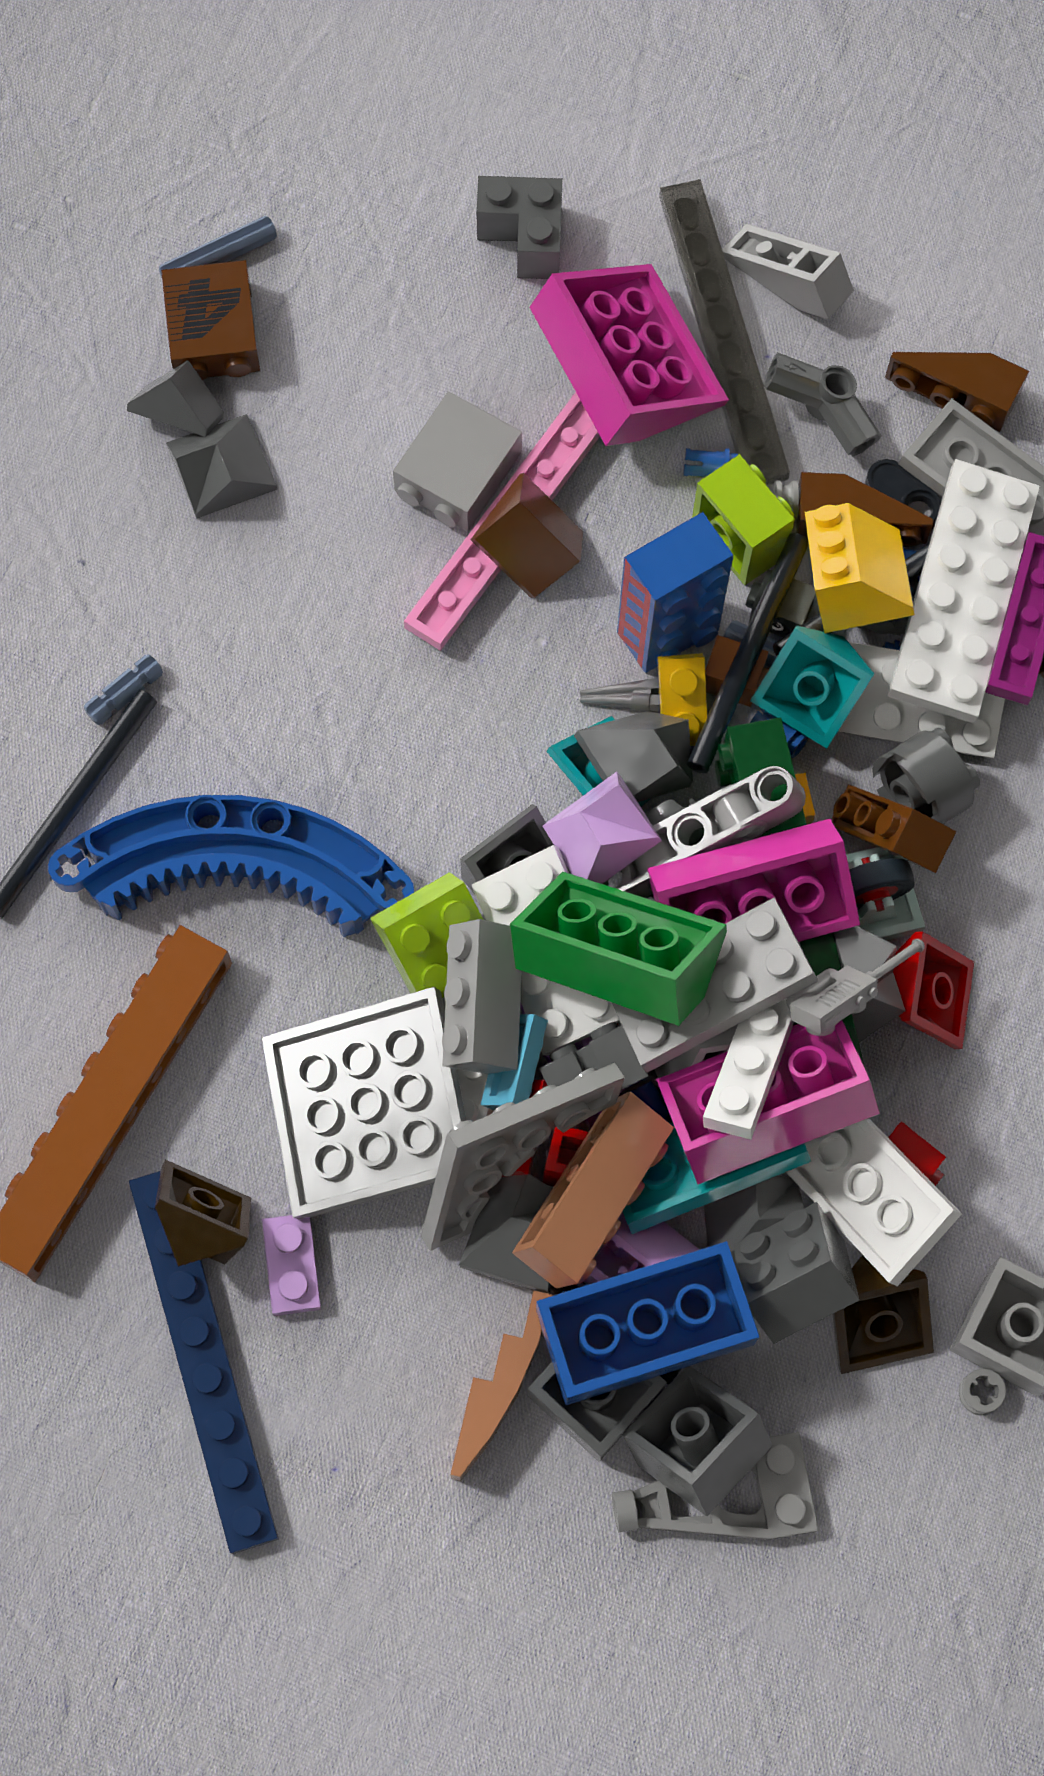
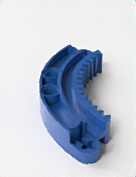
(165, 846)

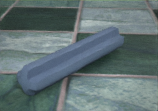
(227, 246)

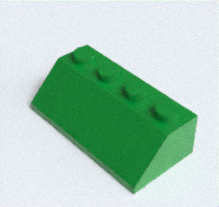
(618, 947)

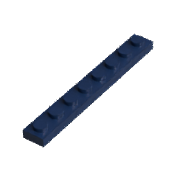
(207, 1382)

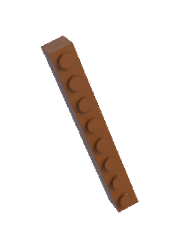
(108, 1099)

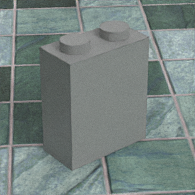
(457, 462)

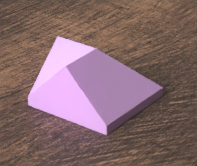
(602, 831)

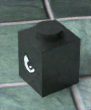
(794, 609)

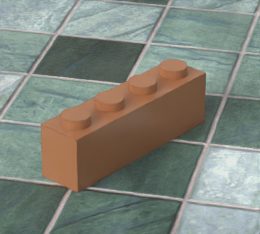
(594, 1191)

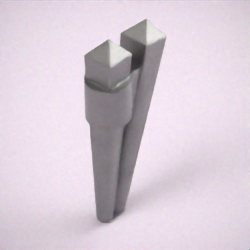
(634, 695)

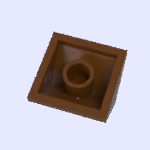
(530, 537)

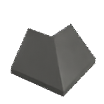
(222, 466)
(644, 749)
(866, 953)
(750, 1211)
(501, 1226)

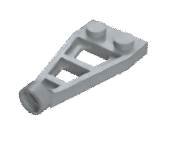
(783, 1496)

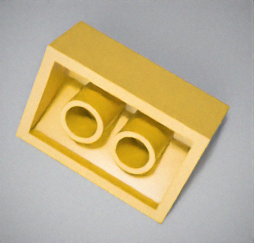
(856, 568)

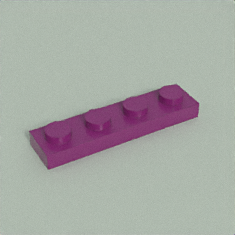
(1022, 633)

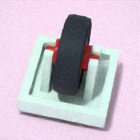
(884, 894)

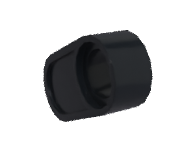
(901, 485)

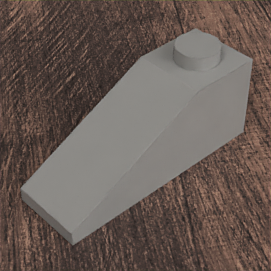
(794, 270)

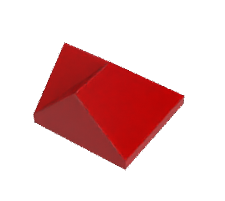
(935, 990)

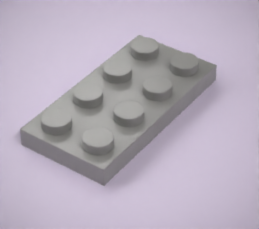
(963, 436)
(753, 972)

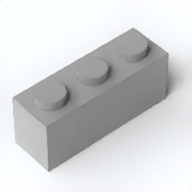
(481, 999)

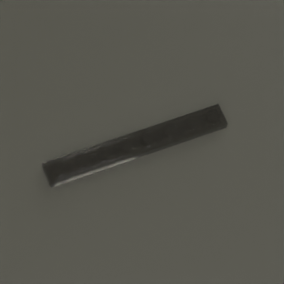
(723, 328)

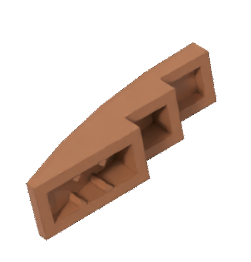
(492, 1400)

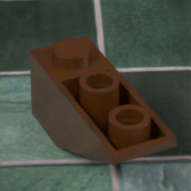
(977, 381)
(837, 489)
(892, 827)

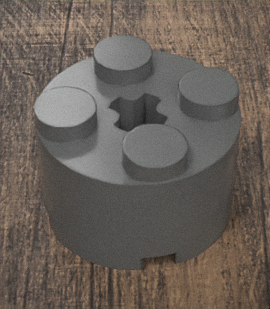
(927, 776)

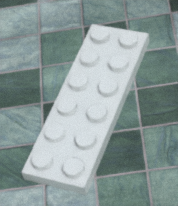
(964, 591)

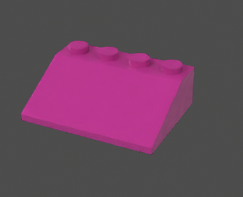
(626, 351)

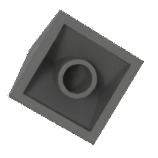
(508, 845)

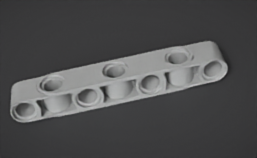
(728, 818)

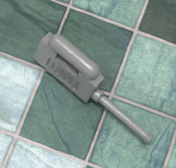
(840, 993)

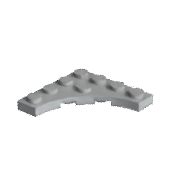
(501, 1142)

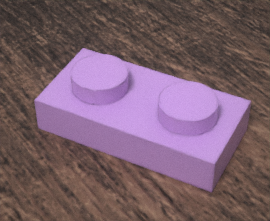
(291, 1265)

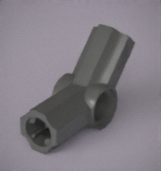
(828, 397)

